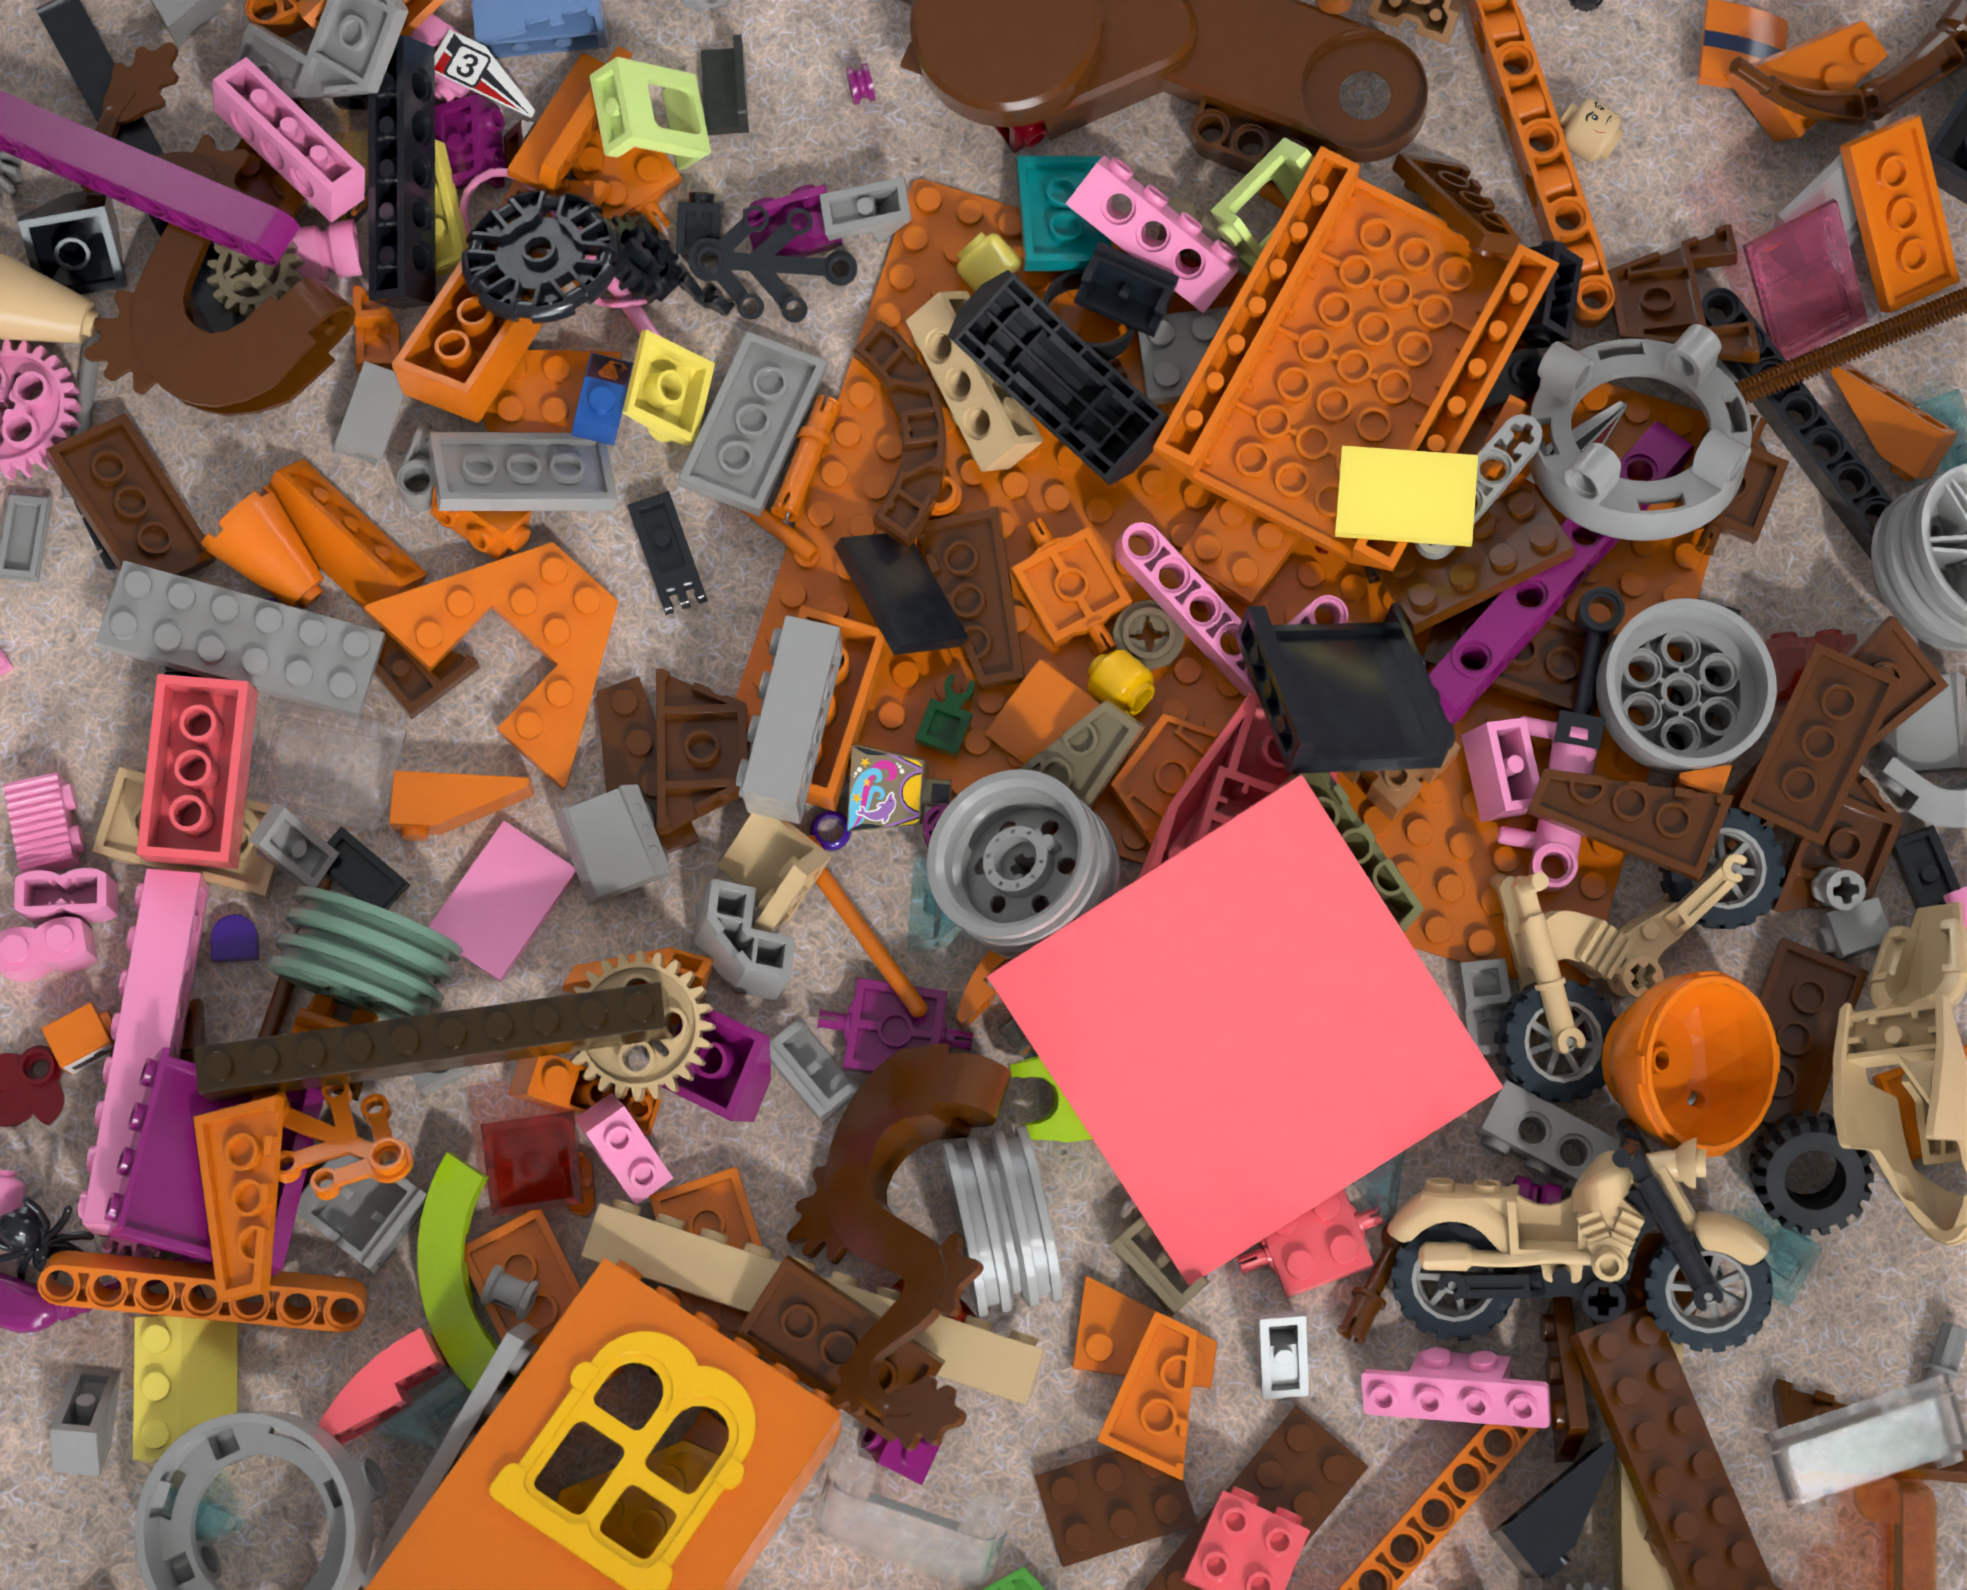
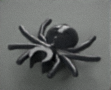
(28, 1235)

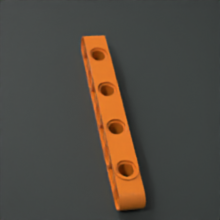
(1550, 174)

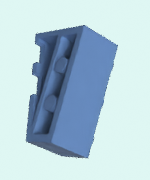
(539, 26)

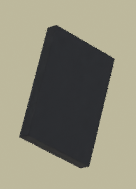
(900, 594)

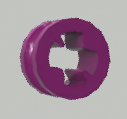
(860, 83)

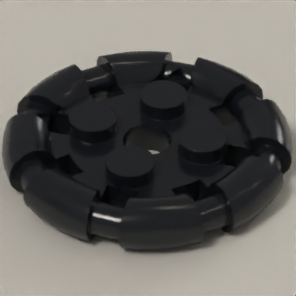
(545, 276)

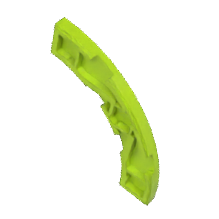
(444, 1272)

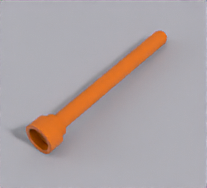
(870, 942)

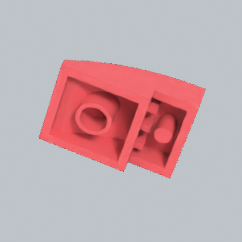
(383, 1386)

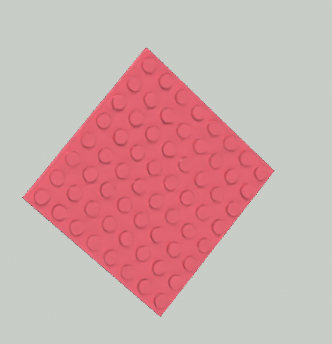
(1245, 1030)

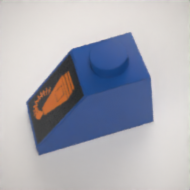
(602, 399)

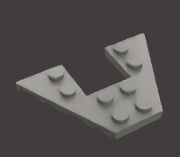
(344, 56)

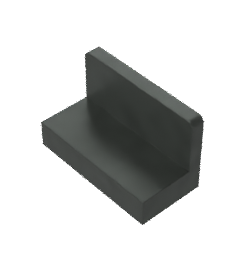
(725, 89)

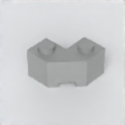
(744, 957)

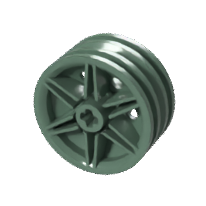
(363, 955)

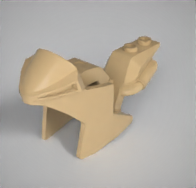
(1913, 991)

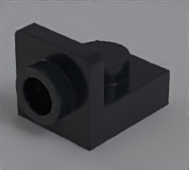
(698, 219)

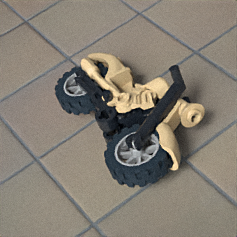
(1512, 1248)

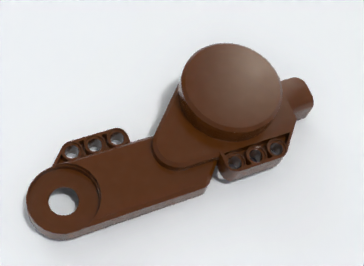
(1247, 63)

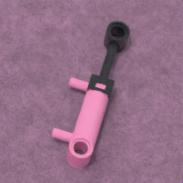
(1574, 741)

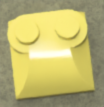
(668, 389)

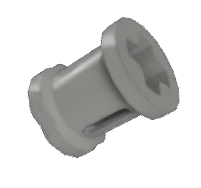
(1846, 899)
(510, 1292)

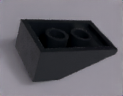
(1553, 1519)

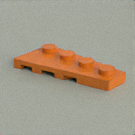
(240, 1188)

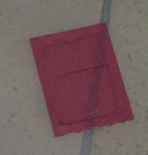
(1806, 281)

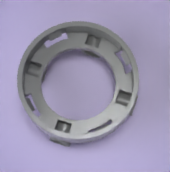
(1589, 484)
(168, 1546)

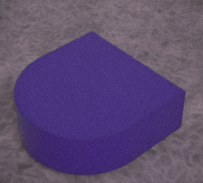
(234, 940)

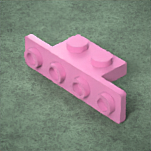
(1457, 1389)

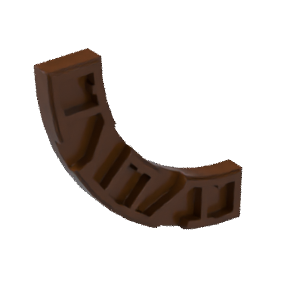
(922, 432)

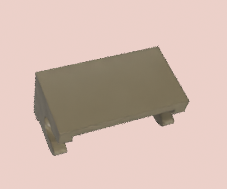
(1153, 1267)

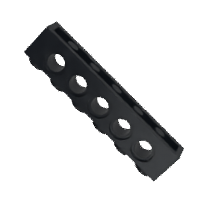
(403, 179)

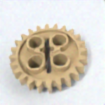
(613, 1062)

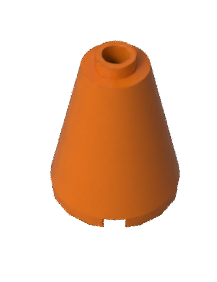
(267, 550)

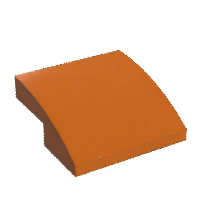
(1038, 713)

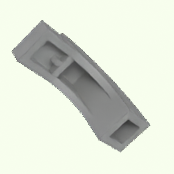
(1928, 802)

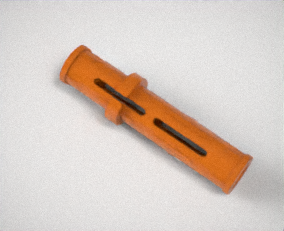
(812, 442)

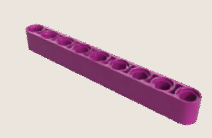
(144, 181)

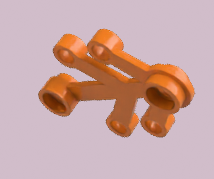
(343, 1141)

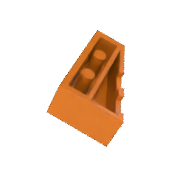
(1822, 62)

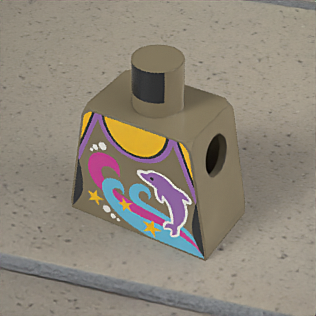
(890, 789)

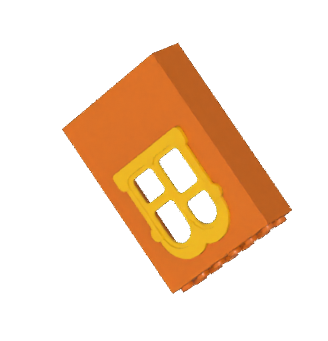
(501, 1533)

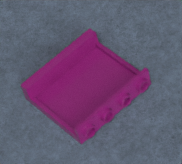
(161, 1173)

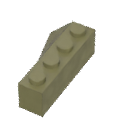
(1360, 839)

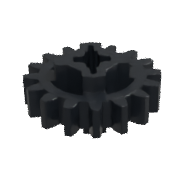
(645, 261)

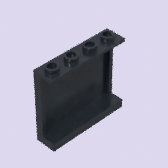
(1345, 694)

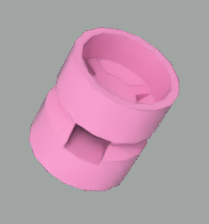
(330, 250)

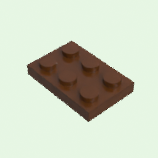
(1111, 1505)

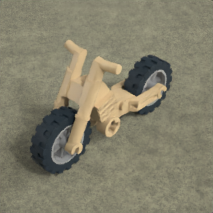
(1613, 956)

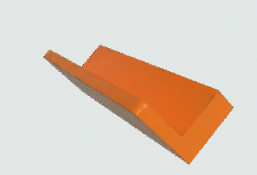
(561, 129)
(342, 537)

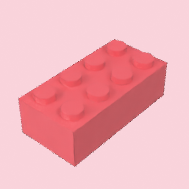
(197, 771)

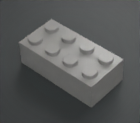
(791, 720)

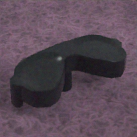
(705, 298)

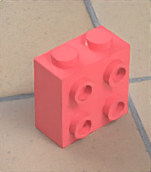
(1246, 1546)

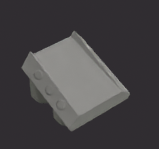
(1934, 735)
(613, 843)

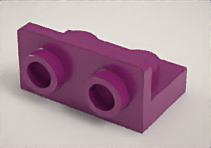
(472, 138)
(802, 245)

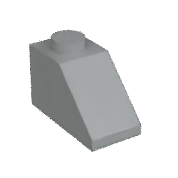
(85, 1422)

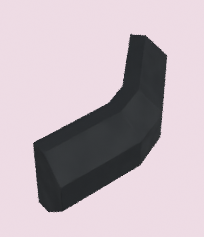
(1057, 377)

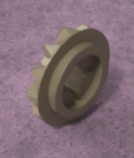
(1131, 623)

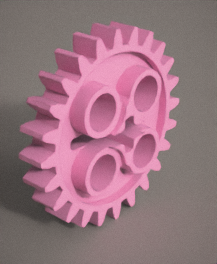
(46, 415)

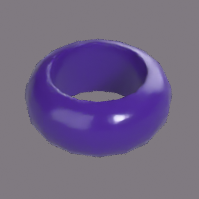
(829, 814)

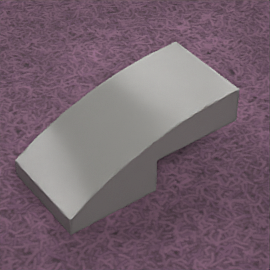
(1484, 996)

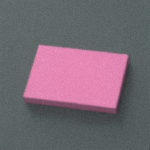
(503, 900)

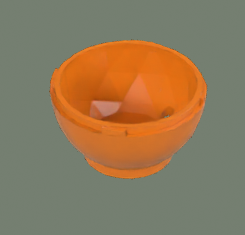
(1698, 1038)

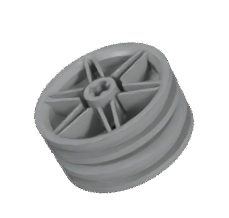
(1922, 574)
(1020, 861)
(1003, 1220)

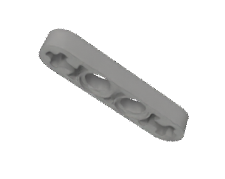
(1487, 490)

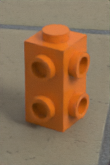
(487, 531)

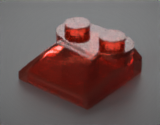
(532, 1163)

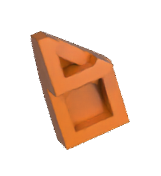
(376, 332)

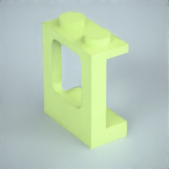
(628, 116)
(1286, 167)

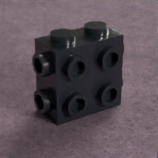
(1556, 309)

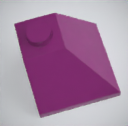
(734, 1071)

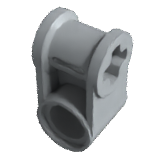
(417, 467)

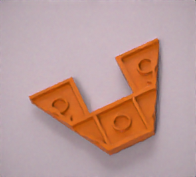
(551, 607)

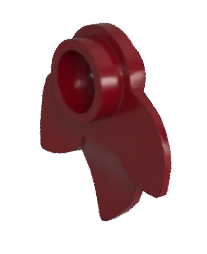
(28, 1095)

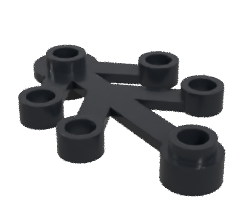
(764, 263)

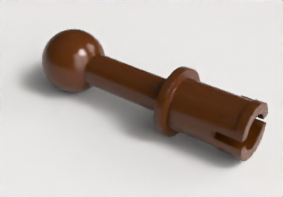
(1367, 1299)

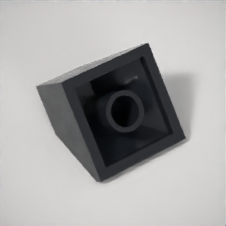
(76, 242)

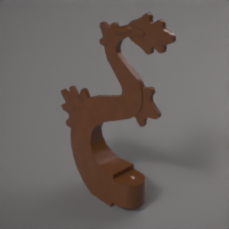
(155, 336)
(900, 1107)

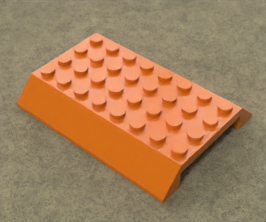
(1347, 334)

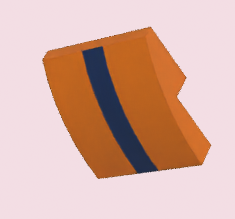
(1733, 32)

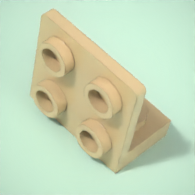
(777, 863)

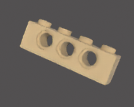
(988, 417)

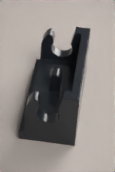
(1126, 289)

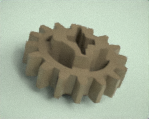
(237, 278)

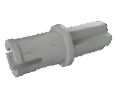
(1947, 1352)

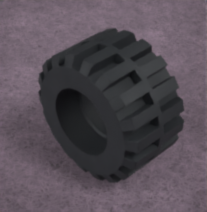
(1817, 1209)

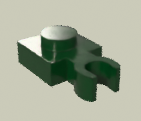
(945, 722)

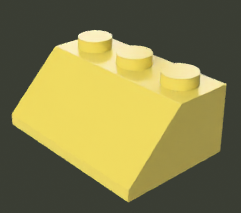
(180, 1378)

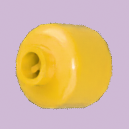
(1121, 680)

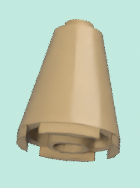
(40, 307)

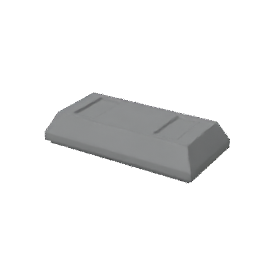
(24, 536)

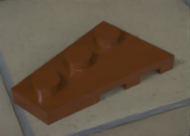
(1565, 1380)

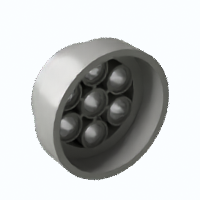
(1709, 640)

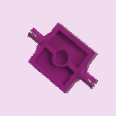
(882, 1025)

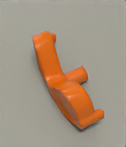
(588, 1189)

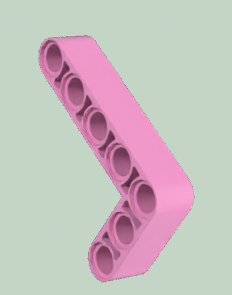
(1193, 588)

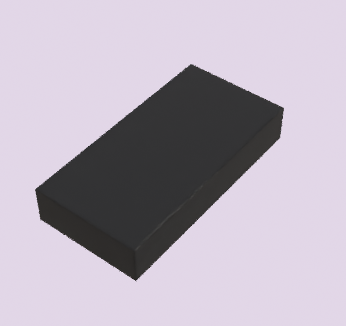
(363, 872)

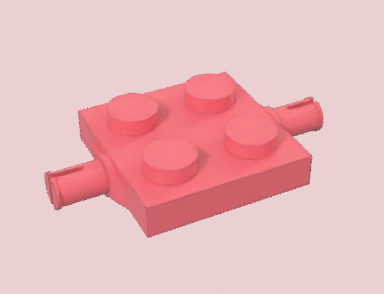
(1316, 1246)

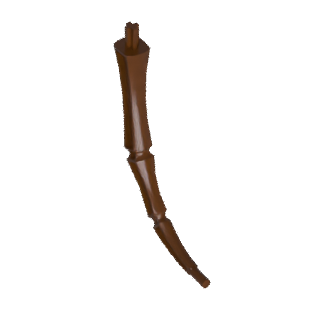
(1933, 60)

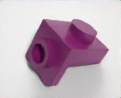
(894, 1457)

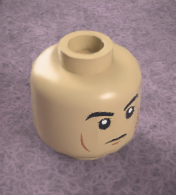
(1591, 129)

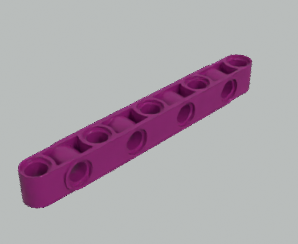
(1510, 626)

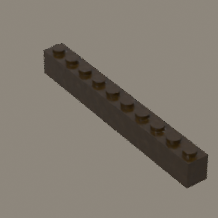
(433, 1042)

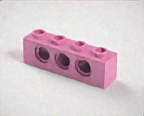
(288, 139)
(1128, 230)

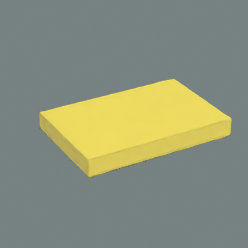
(1406, 496)

